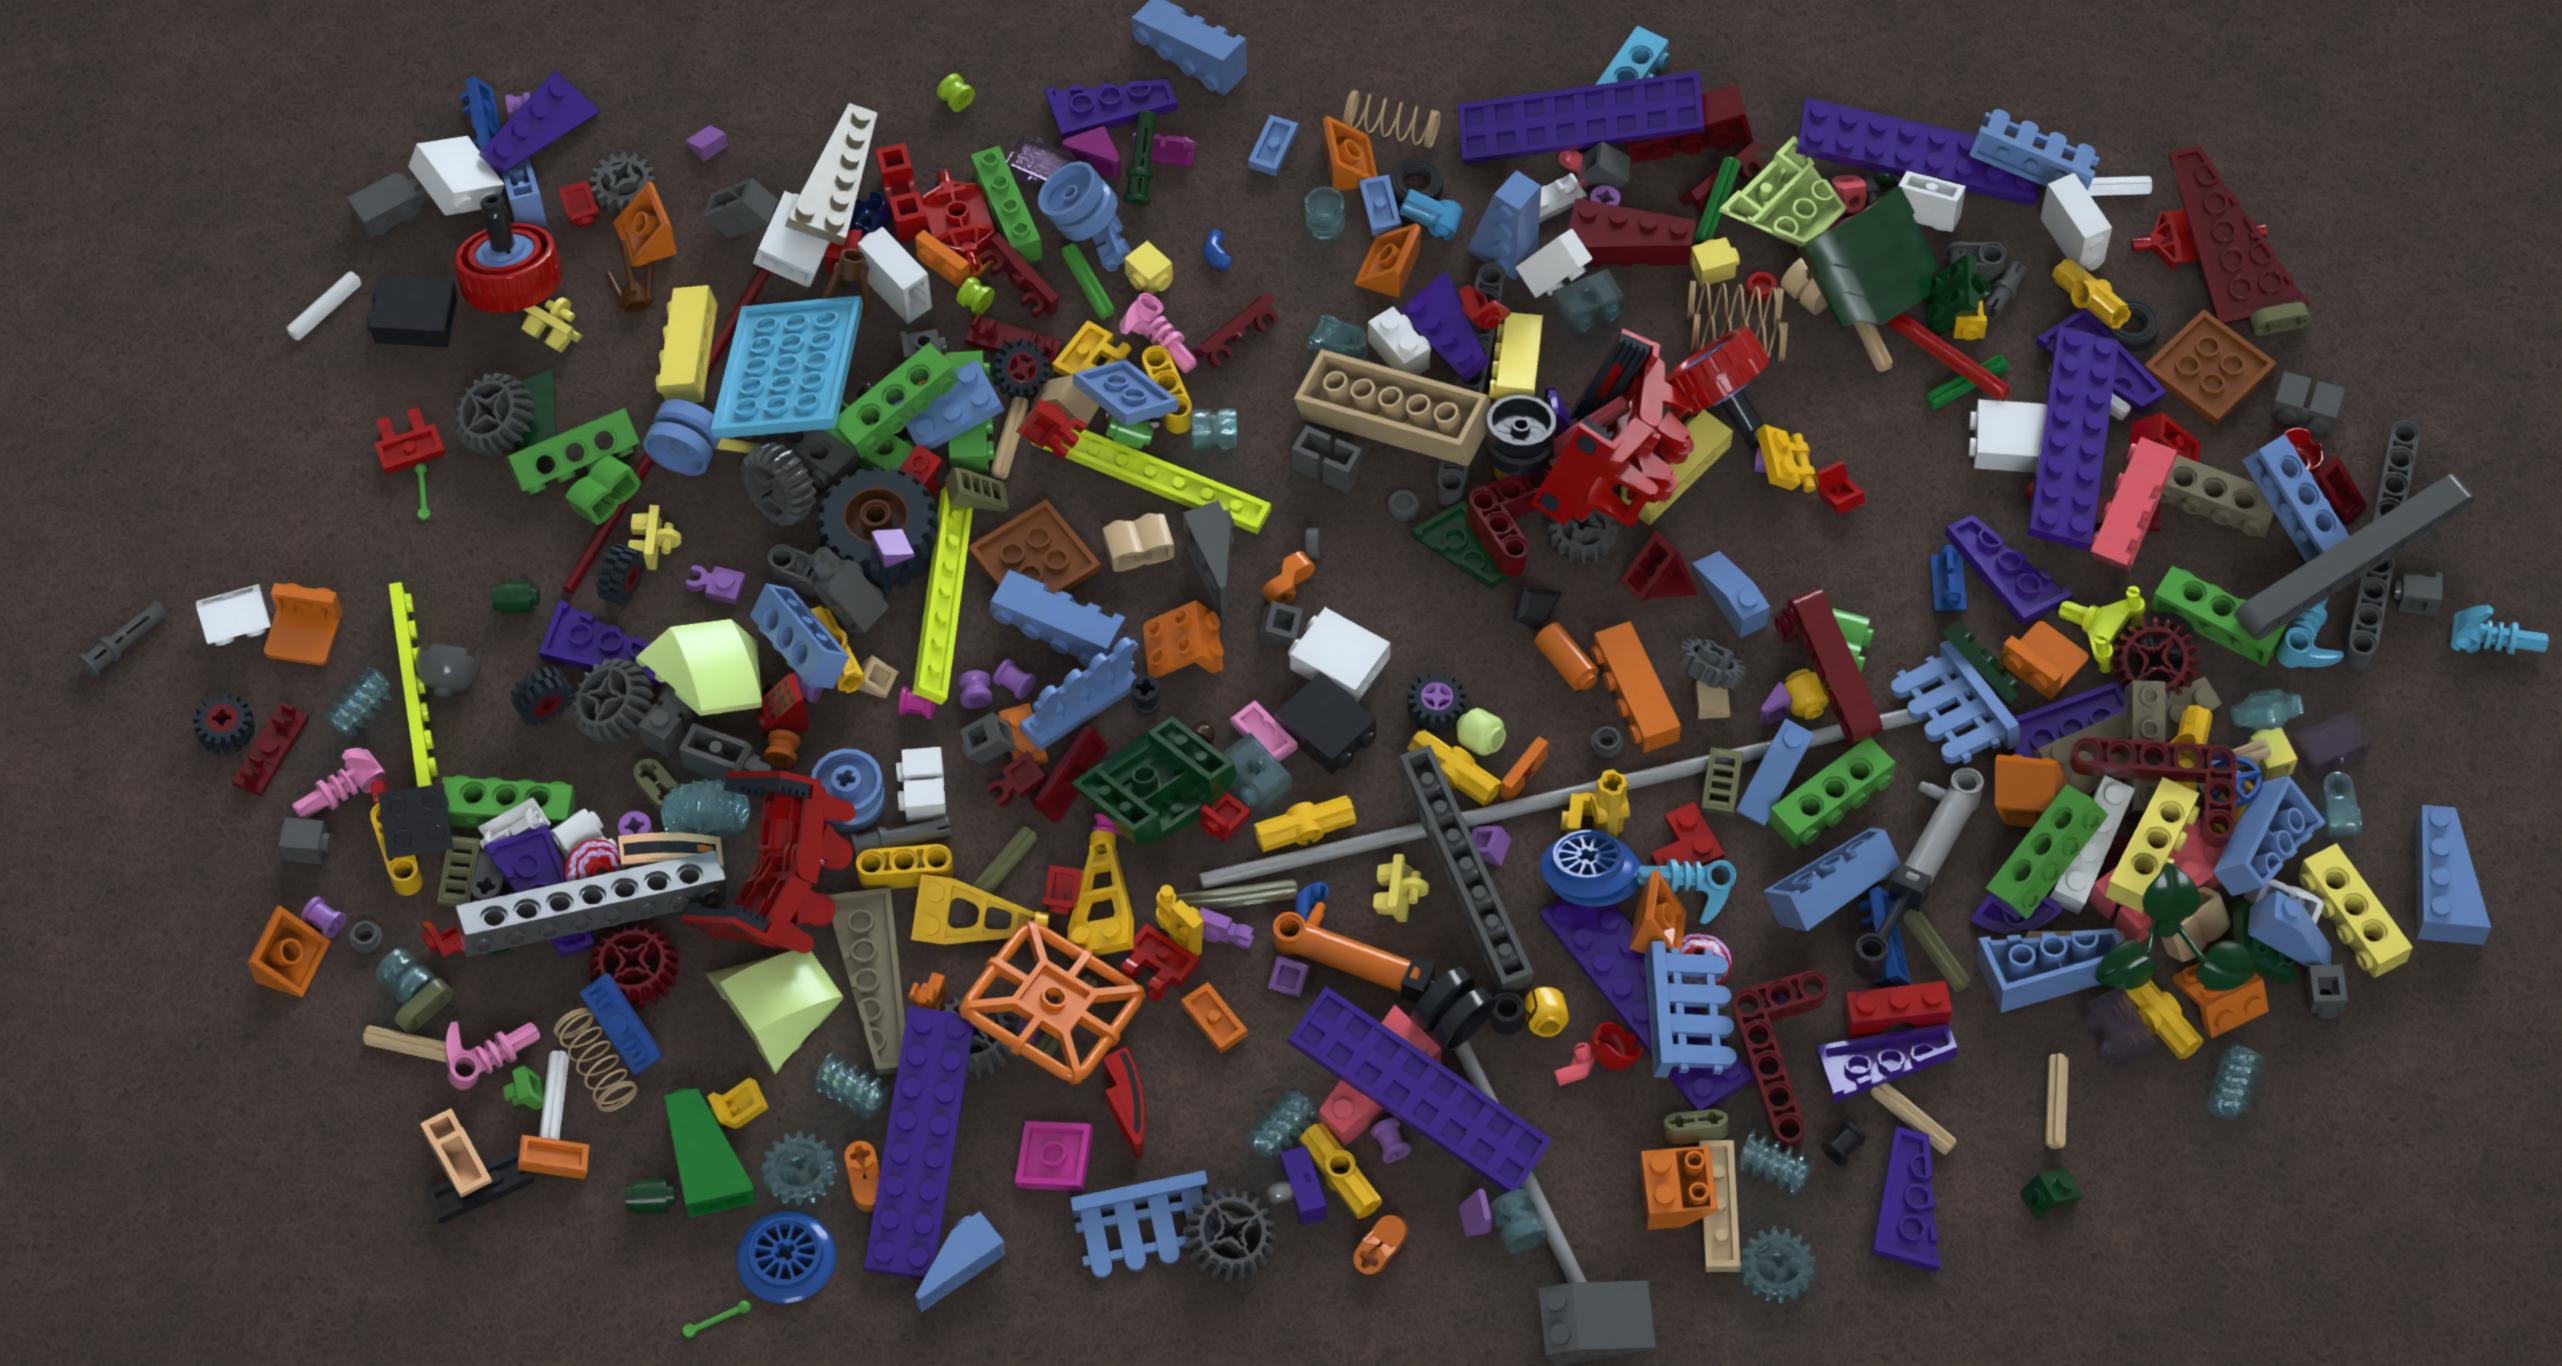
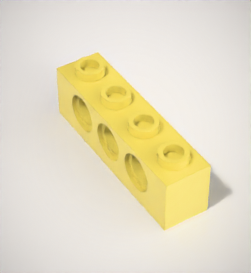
(2168, 801)
(2334, 868)

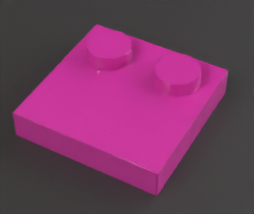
(1054, 1156)

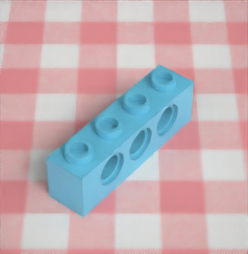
(1638, 58)

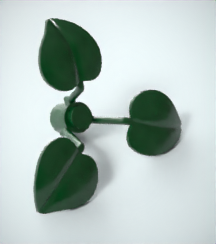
(2166, 899)

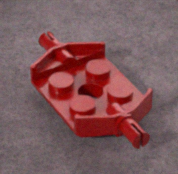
(964, 234)
(2172, 239)

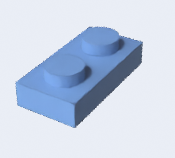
(1273, 145)
(1380, 204)

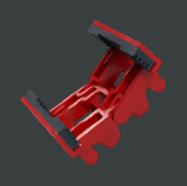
(1627, 452)
(791, 852)

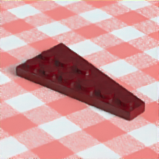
(2230, 249)

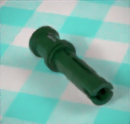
(1142, 174)

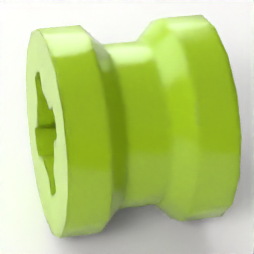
(955, 92)
(975, 296)

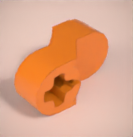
(1294, 570)
(861, 1161)
(1373, 1259)

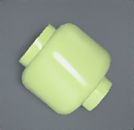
(1480, 732)

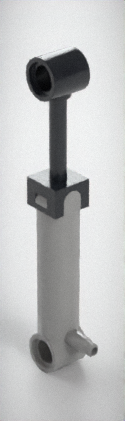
(1913, 879)

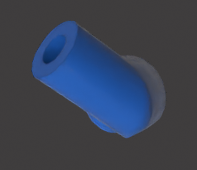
(1214, 253)
(1308, 897)

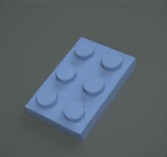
(1125, 392)
(953, 413)

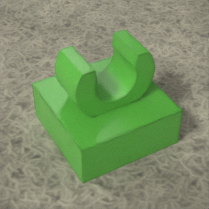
(526, 1089)

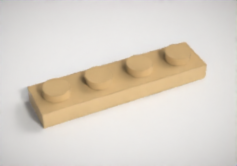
(1721, 1227)

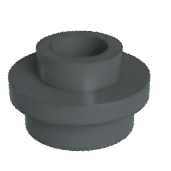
(1610, 734)
(365, 928)

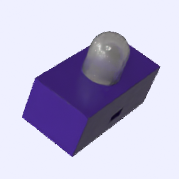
(1299, 1186)

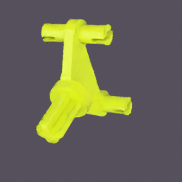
(2105, 623)

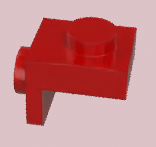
(579, 204)
(1481, 311)
(922, 465)
(1837, 489)
(1224, 817)
(1062, 889)
(443, 943)

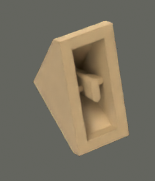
(1068, 399)

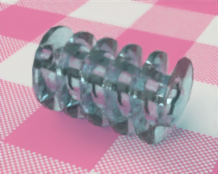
(358, 702)
(2235, 1082)
(849, 1088)
(1280, 1124)
(1775, 1163)

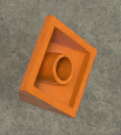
(1346, 154)
(646, 228)
(1390, 261)
(1657, 916)
(287, 953)

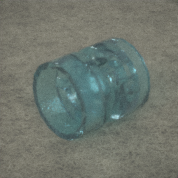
(1324, 214)
(1214, 429)
(403, 975)
(1519, 1224)

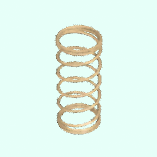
(1430, 131)
(1777, 294)
(1783, 328)
(612, 1087)

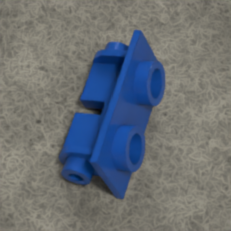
(1948, 580)

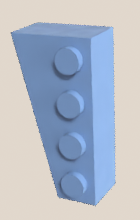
(1192, 45)
(1055, 618)
(2267, 836)
(2446, 884)
(2042, 967)

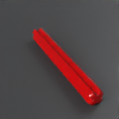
(1950, 356)

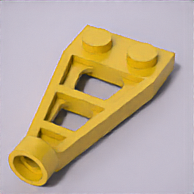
(934, 906)
(1111, 933)

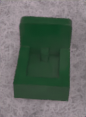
(2050, 1191)

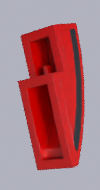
(1126, 1098)

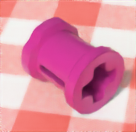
(915, 704)

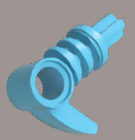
(2470, 632)
(2302, 634)
(1699, 878)

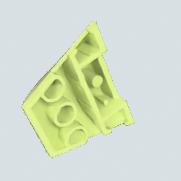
(1787, 199)
(708, 666)
(778, 1000)

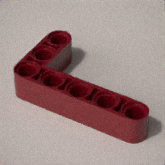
(1492, 514)
(1814, 622)
(2168, 755)
(1769, 1052)

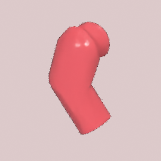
(1573, 161)
(1579, 1067)

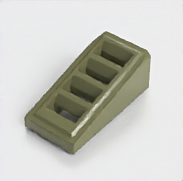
(962, 497)
(1721, 807)
(464, 851)

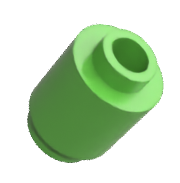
(1130, 435)

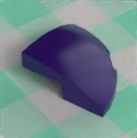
(1556, 403)
(1996, 916)

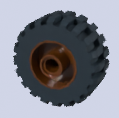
(874, 503)

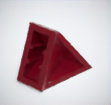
(2340, 490)
(1658, 572)

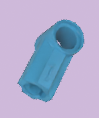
(1440, 216)

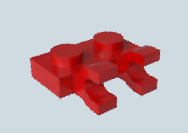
(1048, 427)
(410, 447)
(1162, 955)

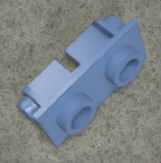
(1115, 249)

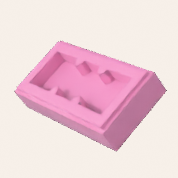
(1265, 729)

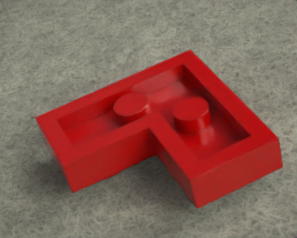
(1693, 839)

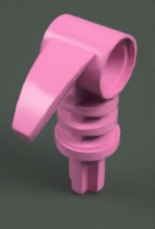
(1145, 320)
(361, 772)
(483, 1059)

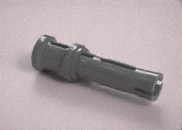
(109, 648)
(900, 836)

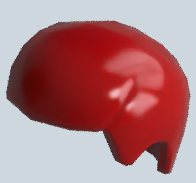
(2308, 451)
(1614, 1047)

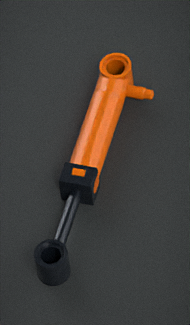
(1375, 965)

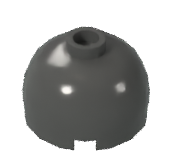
(447, 668)

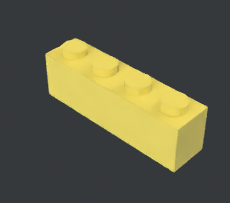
(687, 344)
(1516, 356)
(1710, 441)

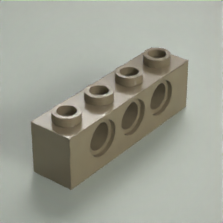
(2229, 494)
(2147, 722)

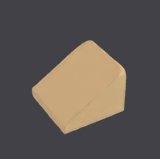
(878, 677)
(1711, 701)

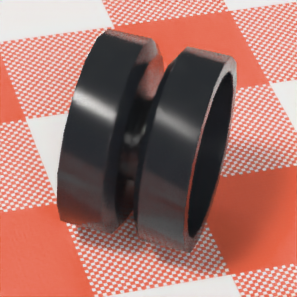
(1520, 435)
(1453, 1009)

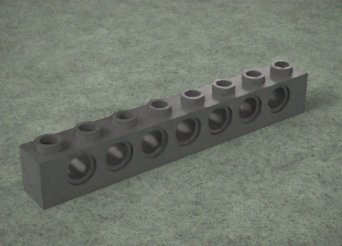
(1465, 871)
(589, 903)

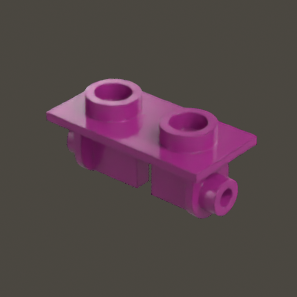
(1171, 150)

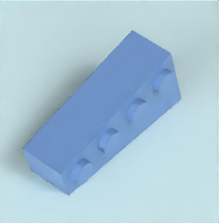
(1509, 225)
(1832, 880)

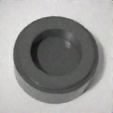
(1403, 505)
(1313, 543)

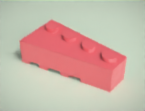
(2133, 504)
(1348, 1111)

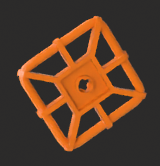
(1056, 1019)

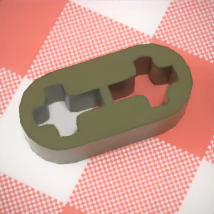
(2280, 318)
(650, 789)
(424, 1005)
(1695, 1126)

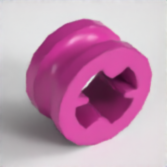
(1104, 824)

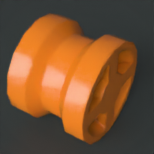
(782, 748)

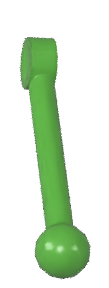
(423, 513)
(691, 1330)

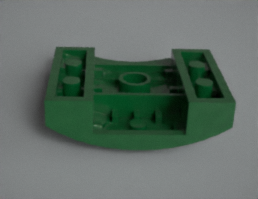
(1872, 262)
(1158, 782)

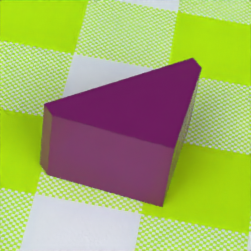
(1097, 150)

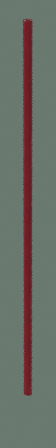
(646, 462)

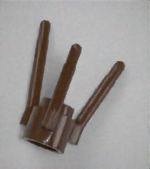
(849, 269)
(633, 296)

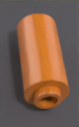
(1566, 657)

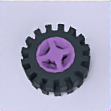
(1436, 691)

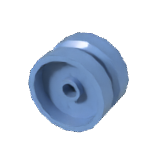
(1077, 201)
(681, 437)
(853, 779)

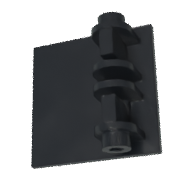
(415, 820)

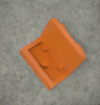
(946, 261)
(303, 624)
(1183, 638)
(2043, 659)
(2226, 1008)

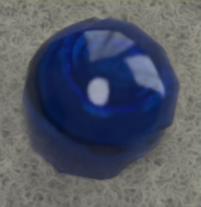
(871, 214)

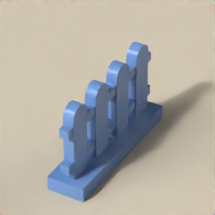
(2024, 159)
(1965, 684)
(1081, 695)
(1665, 1024)
(1123, 1203)

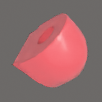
(1851, 191)

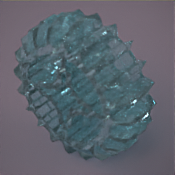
(705, 810)

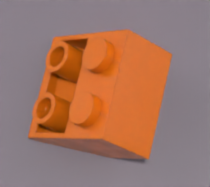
(2026, 787)
(1677, 1186)

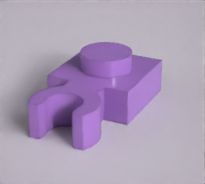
(720, 585)
(1221, 928)

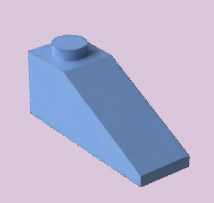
(524, 195)
(1733, 593)
(1775, 772)
(2289, 929)
(965, 1253)

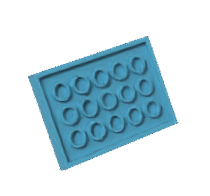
(787, 367)

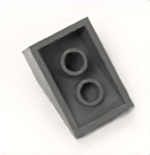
(1209, 545)
(1596, 1320)

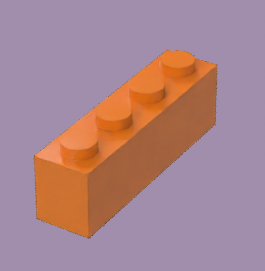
(1636, 687)

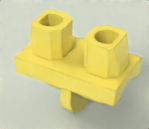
(561, 332)
(651, 526)
(1403, 890)

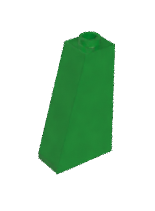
(706, 1162)

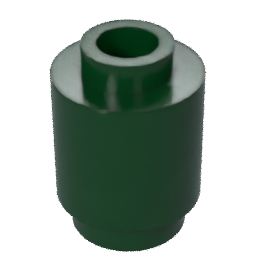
(515, 597)
(650, 1196)

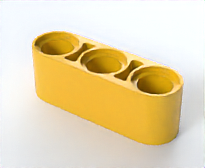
(1168, 378)
(890, 859)
(399, 865)

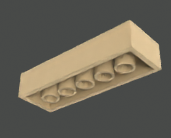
(1394, 407)

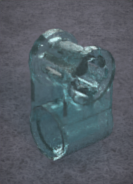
(1338, 338)
(2339, 806)

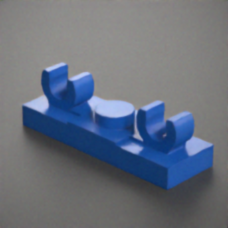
(482, 109)
(1896, 965)
(621, 1024)

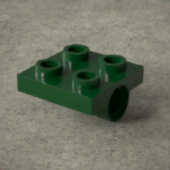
(1955, 293)
(2264, 958)

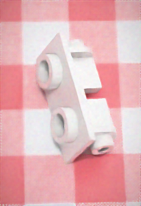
(517, 820)

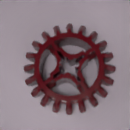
(2142, 651)
(637, 948)

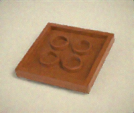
(2210, 367)
(1038, 547)

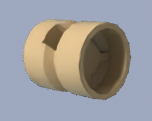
(1800, 284)

